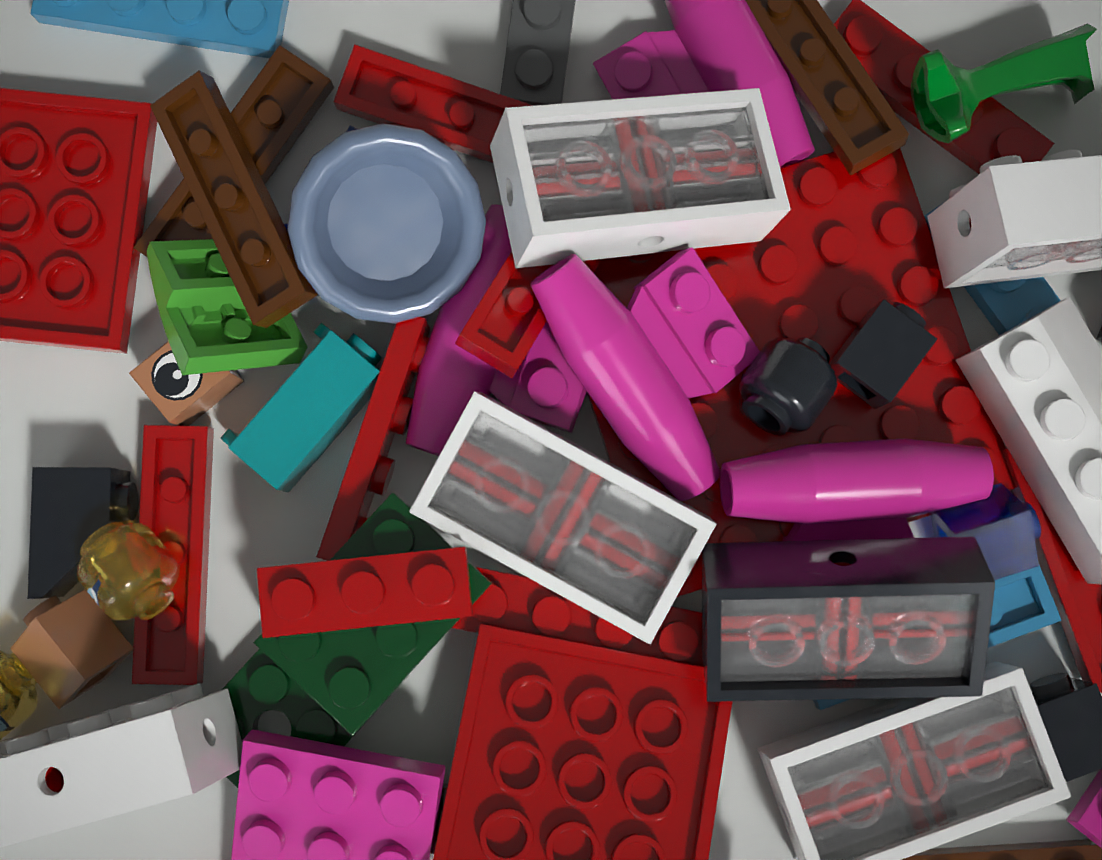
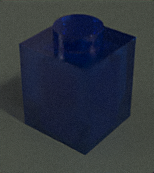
(1001, 526)

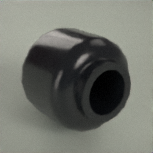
(787, 385)

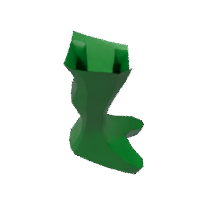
(948, 94)

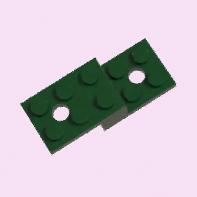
(342, 677)

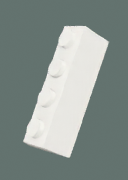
(1047, 406)

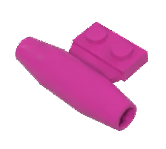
(711, 50)
(650, 358)
(449, 375)
(855, 486)

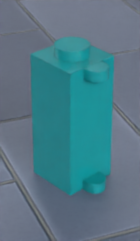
(308, 410)

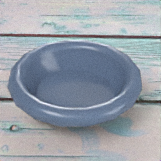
(386, 223)

